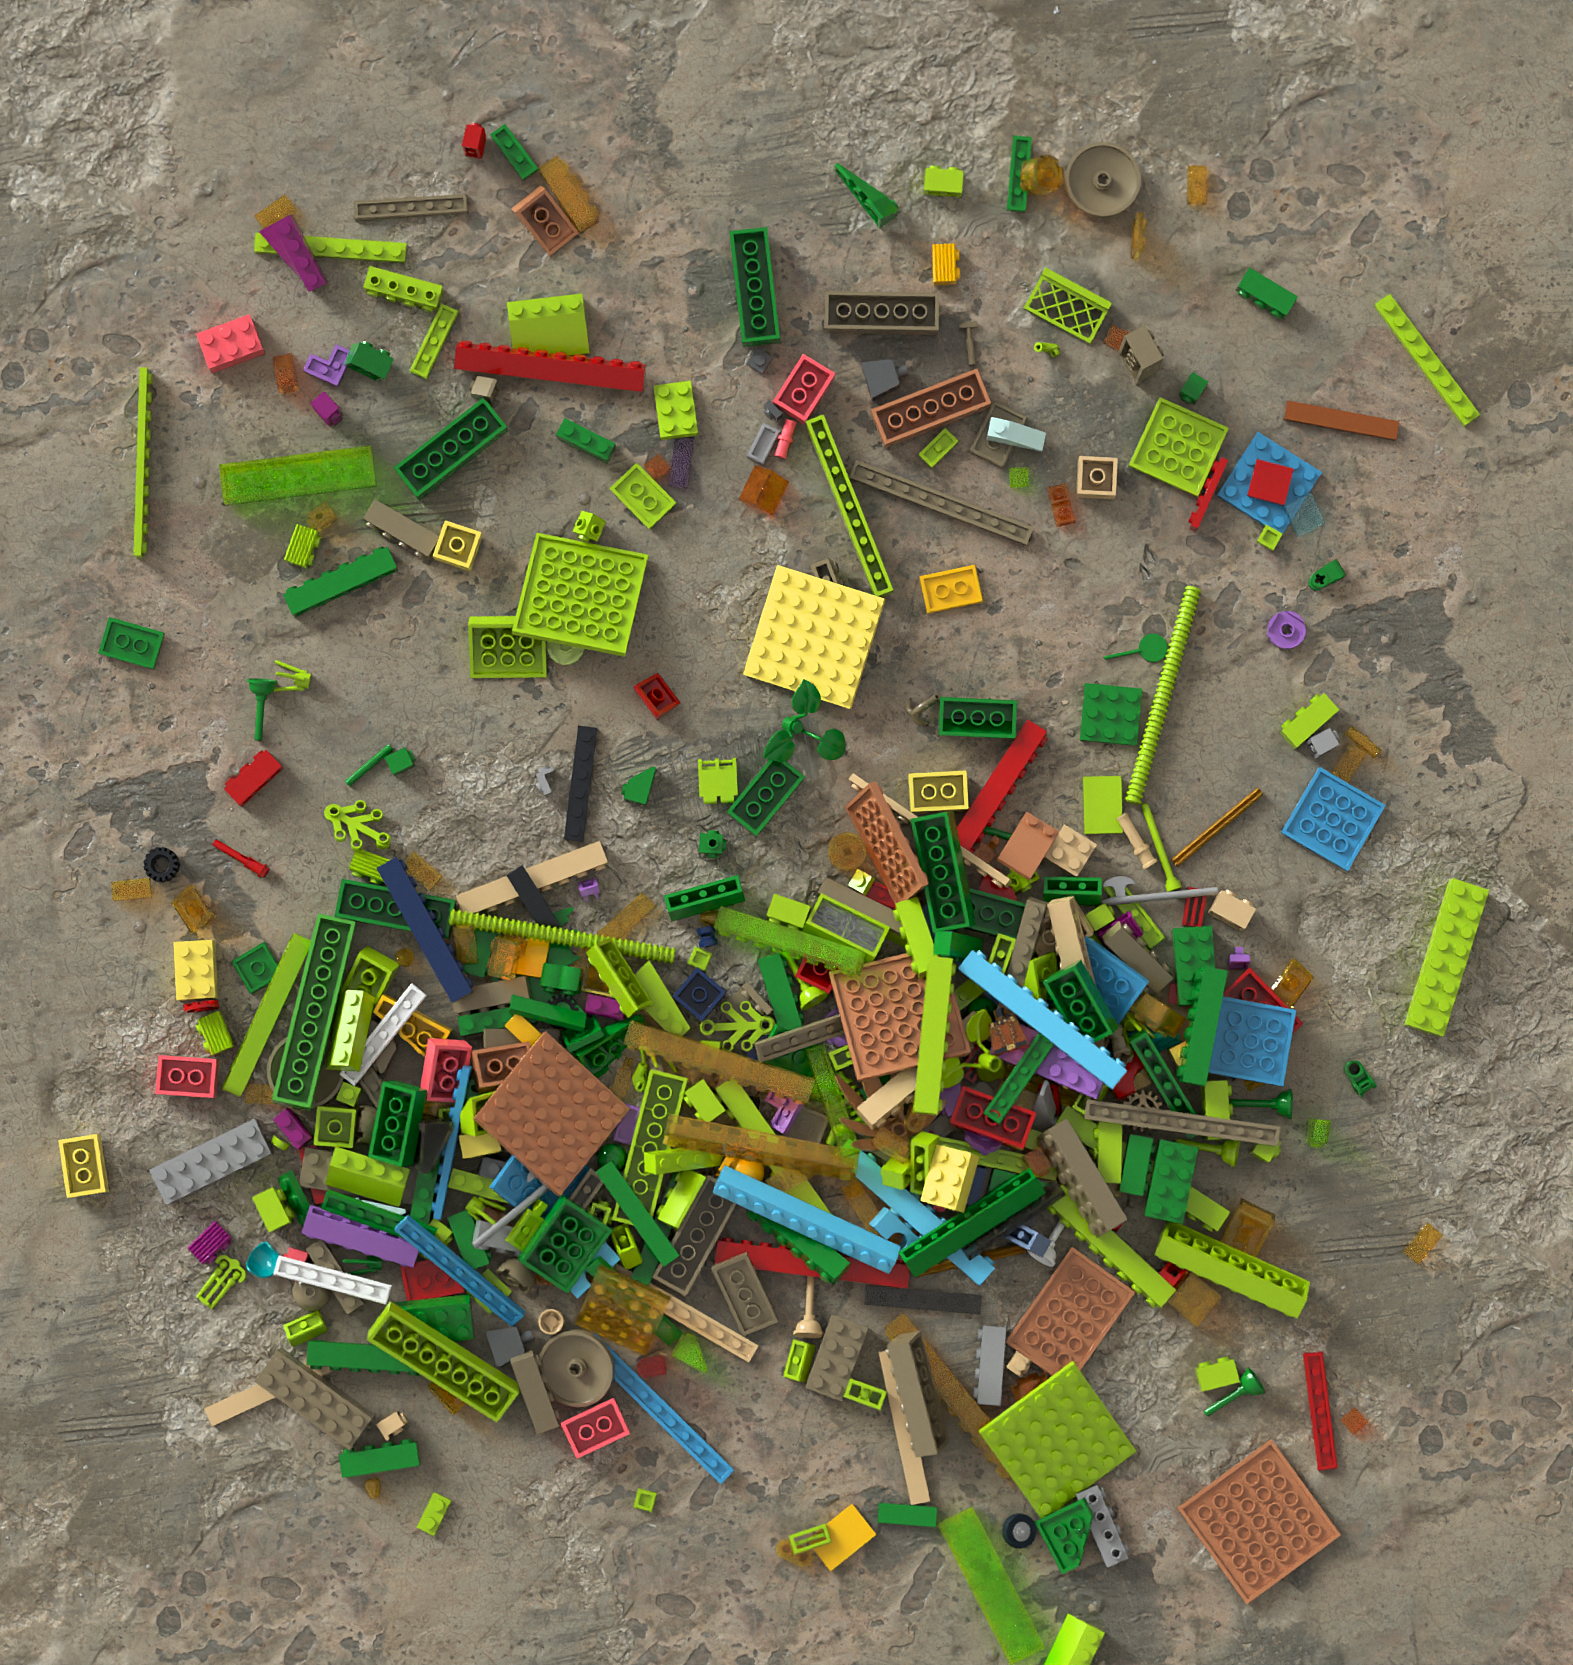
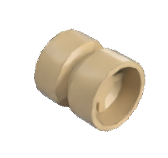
(551, 1321)

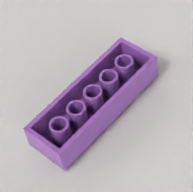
(1059, 1069)

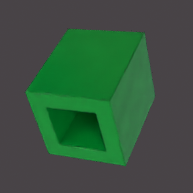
(1193, 388)
(400, 761)

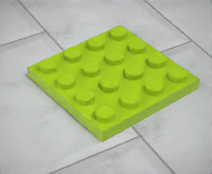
(1178, 447)

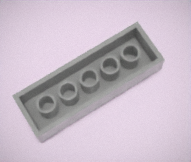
(211, 1162)

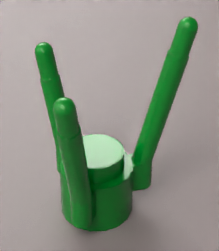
(372, 1262)

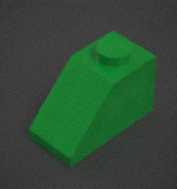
(639, 787)

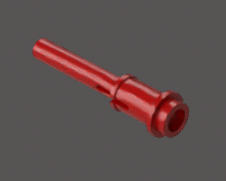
(249, 863)

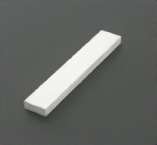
(387, 1030)
(332, 1279)

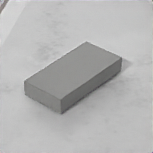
(763, 443)

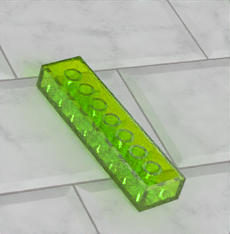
(298, 475)
(991, 1585)

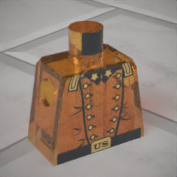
(1006, 1034)

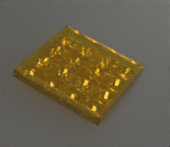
(622, 1310)

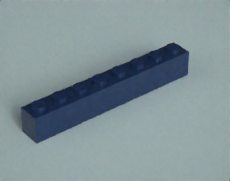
(424, 929)

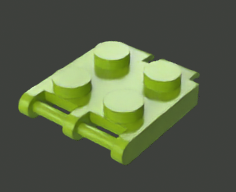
(717, 781)

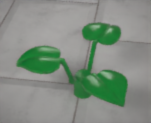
(804, 700)

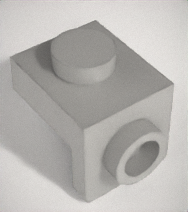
(543, 785)

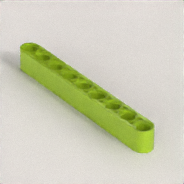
(266, 1015)

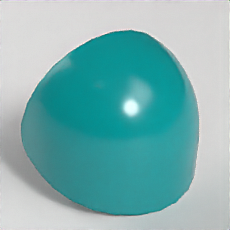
(262, 1260)

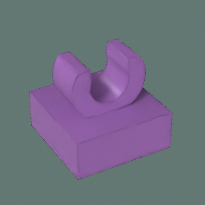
(589, 887)
(1238, 959)

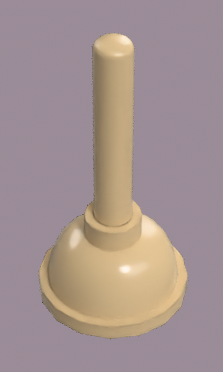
(808, 1326)

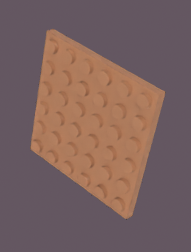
(884, 1017)
(551, 1113)
(1258, 1521)

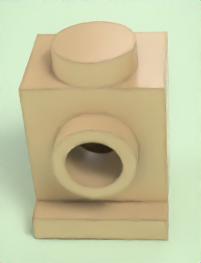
(1018, 1364)
(392, 1424)

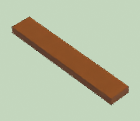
(1341, 420)

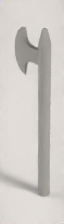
(1120, 882)
(512, 1214)

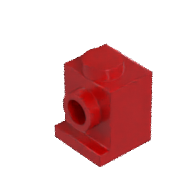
(1168, 1269)

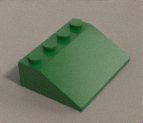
(564, 1243)

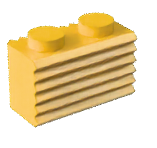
(944, 264)

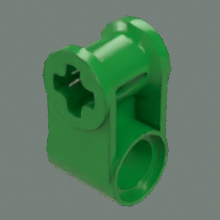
(1328, 574)
(1359, 1079)

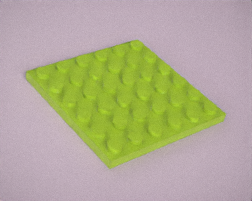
(580, 594)
(1057, 1440)

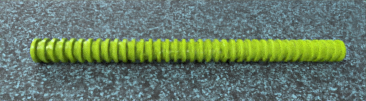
(1163, 695)
(559, 935)

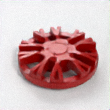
(203, 1006)

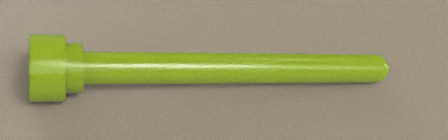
(1171, 883)

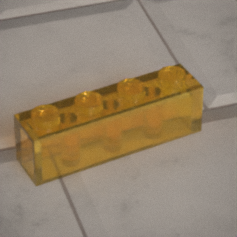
(568, 194)

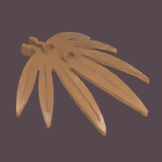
(894, 1123)

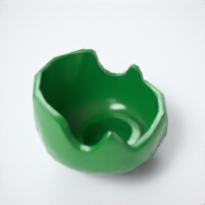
(982, 1003)
(612, 1153)

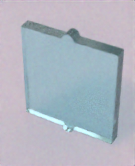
(1304, 514)

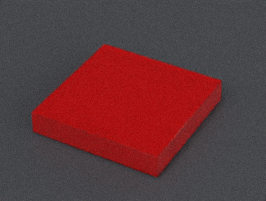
(1270, 482)

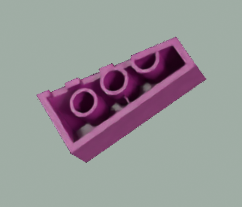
(293, 248)

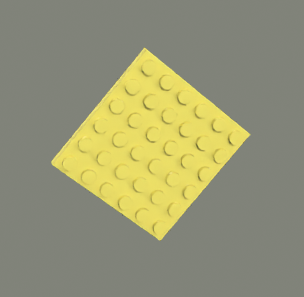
(814, 634)

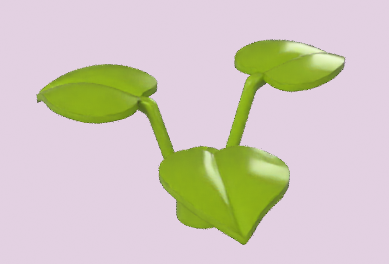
(989, 1066)

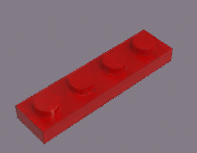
(1210, 486)

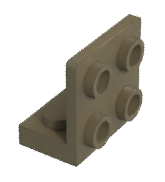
(747, 993)

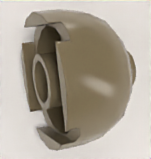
(364, 1124)
(517, 1275)
(310, 1296)

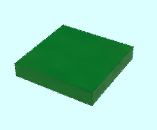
(256, 967)
(577, 1039)

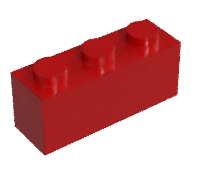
(253, 777)

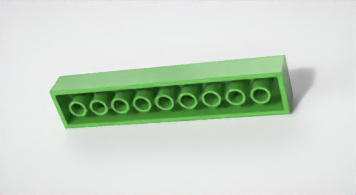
(314, 1012)

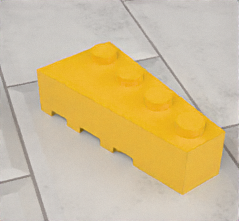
(417, 1027)

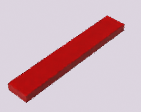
(1320, 1411)

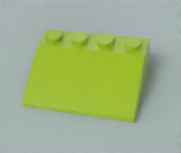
(549, 324)
(500, 654)

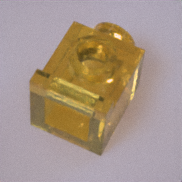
(328, 517)

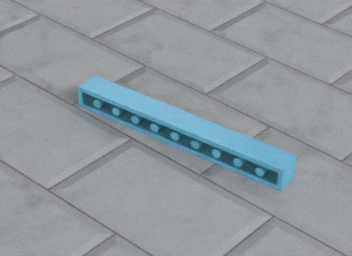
(1041, 1019)
(917, 1215)
(806, 1219)

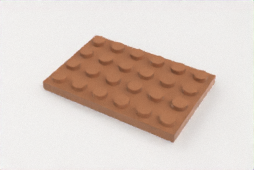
(886, 843)
(1070, 1314)

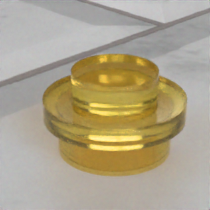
(404, 957)

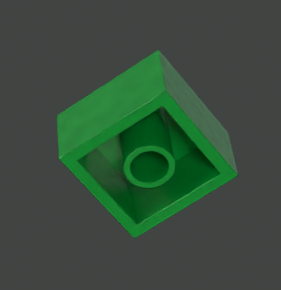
(369, 361)

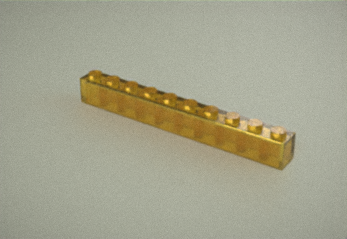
(719, 1061)
(759, 1147)
(953, 1393)

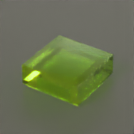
(1018, 477)

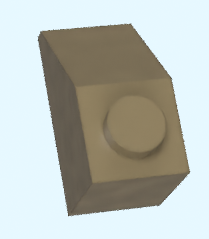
(485, 388)

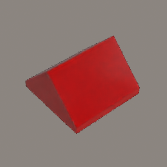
(656, 696)
(815, 975)

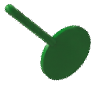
(1151, 648)

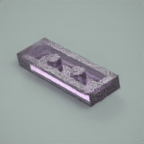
(681, 462)

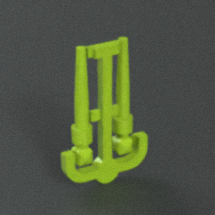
(234, 1264)

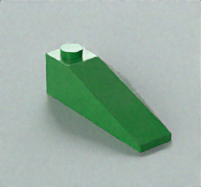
(872, 200)
(603, 1051)

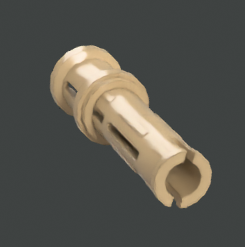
(1141, 848)

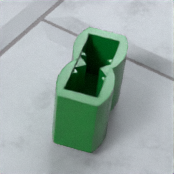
(562, 978)

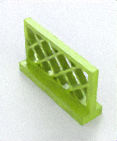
(1075, 290)

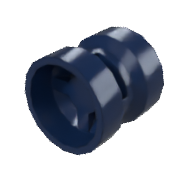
(708, 941)

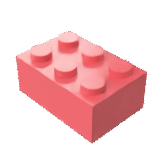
(230, 343)
(804, 389)
(441, 1067)
(187, 1076)
(595, 1427)

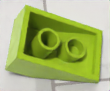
(1037, 972)
(371, 973)

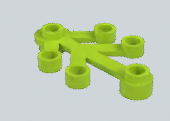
(356, 824)
(740, 1025)

